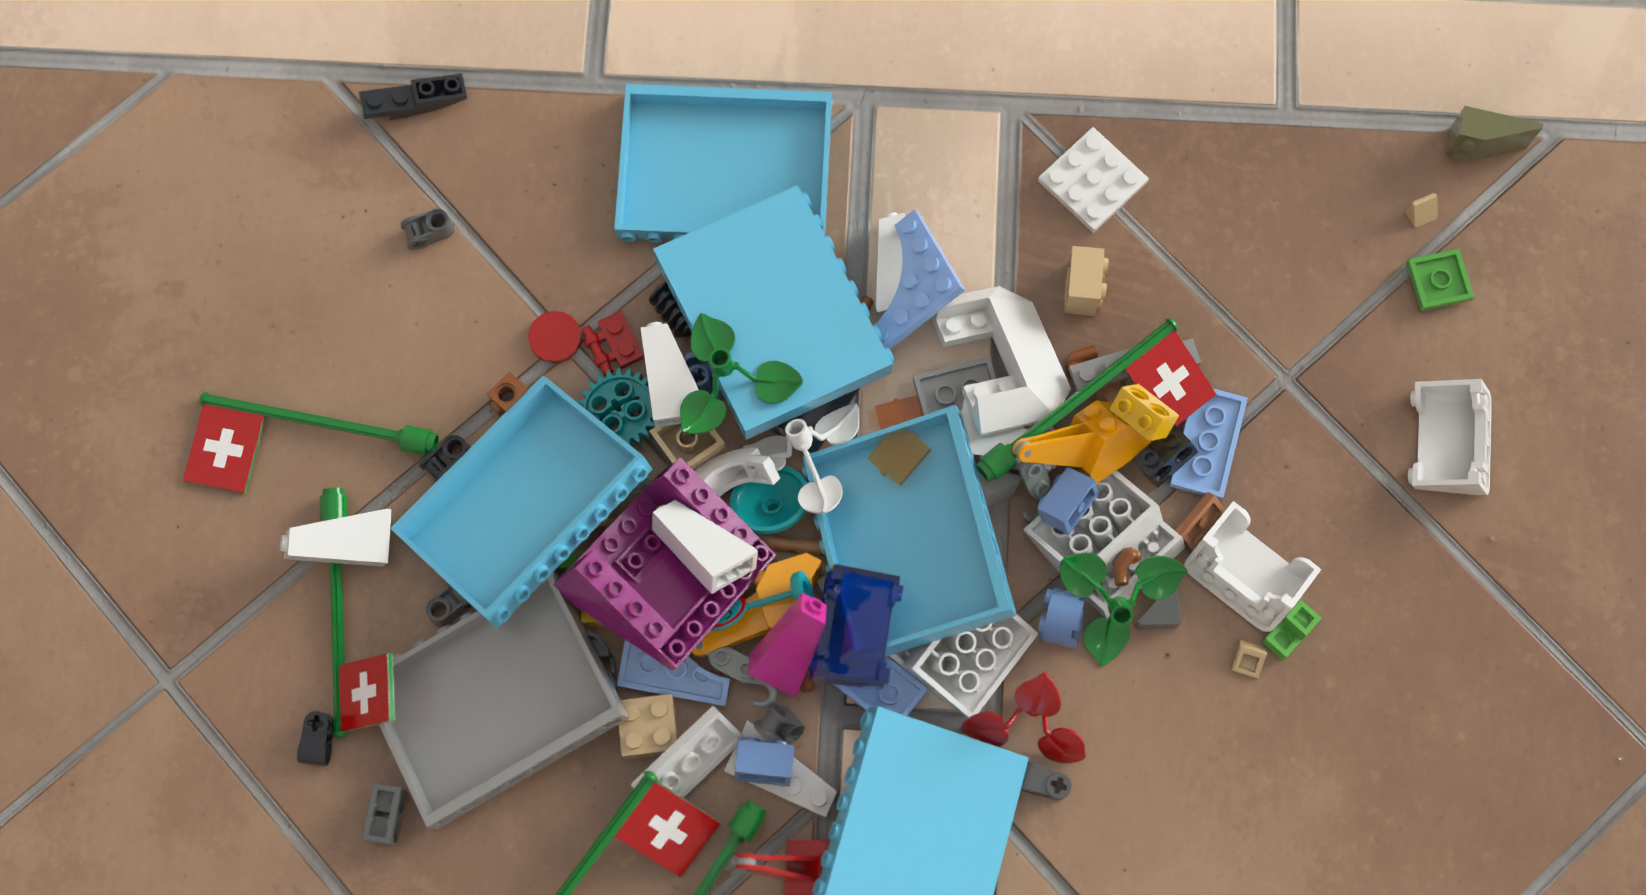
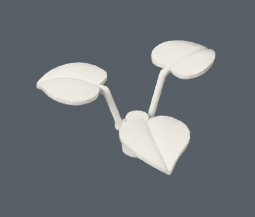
(837, 428)

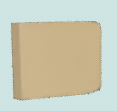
(1423, 210)
(1249, 659)

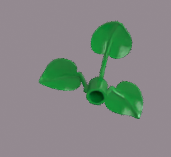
(712, 343)
(1085, 571)

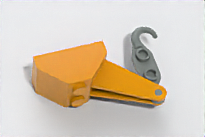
(1093, 444)
(756, 621)

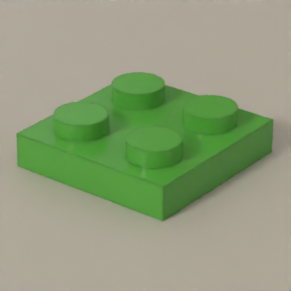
(1440, 279)

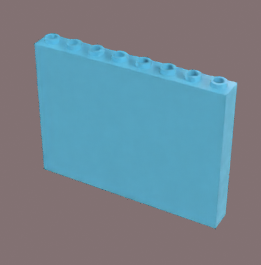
(714, 152)
(786, 301)
(521, 500)
(926, 531)
(920, 812)

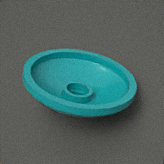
(755, 502)

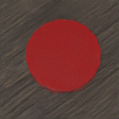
(554, 337)

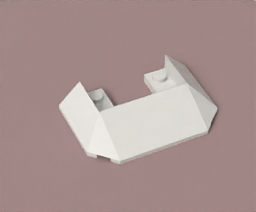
(1035, 375)

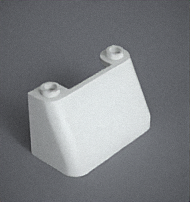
(1452, 436)
(1248, 572)

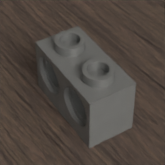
(384, 814)

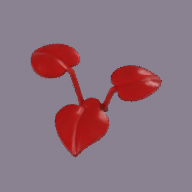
(1037, 698)

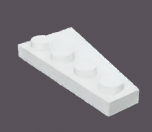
(805, 786)

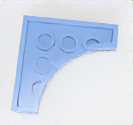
(924, 285)
(687, 681)

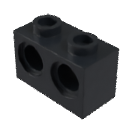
(1165, 456)

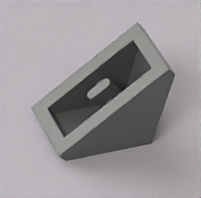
(1162, 614)

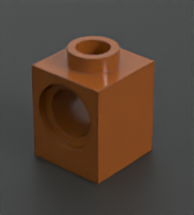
(507, 384)

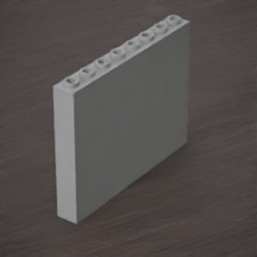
(496, 703)

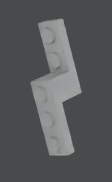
(1086, 371)

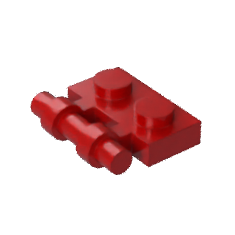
(620, 339)

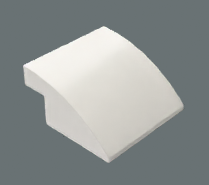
(1114, 521)
(968, 665)

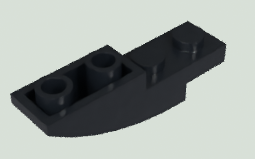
(415, 99)

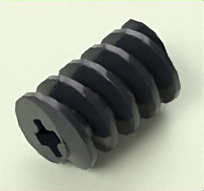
(670, 312)

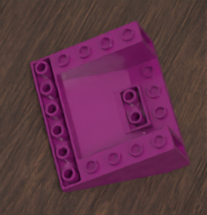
(642, 587)

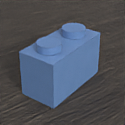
(1067, 500)
(764, 762)

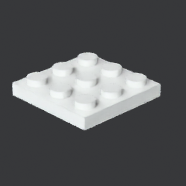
(1093, 179)

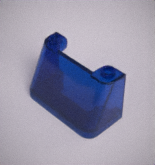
(855, 628)

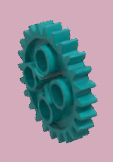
(608, 392)

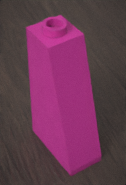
(789, 646)

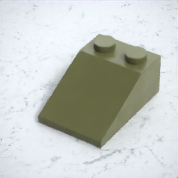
(1487, 133)

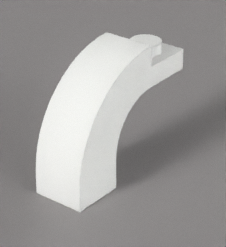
(737, 468)

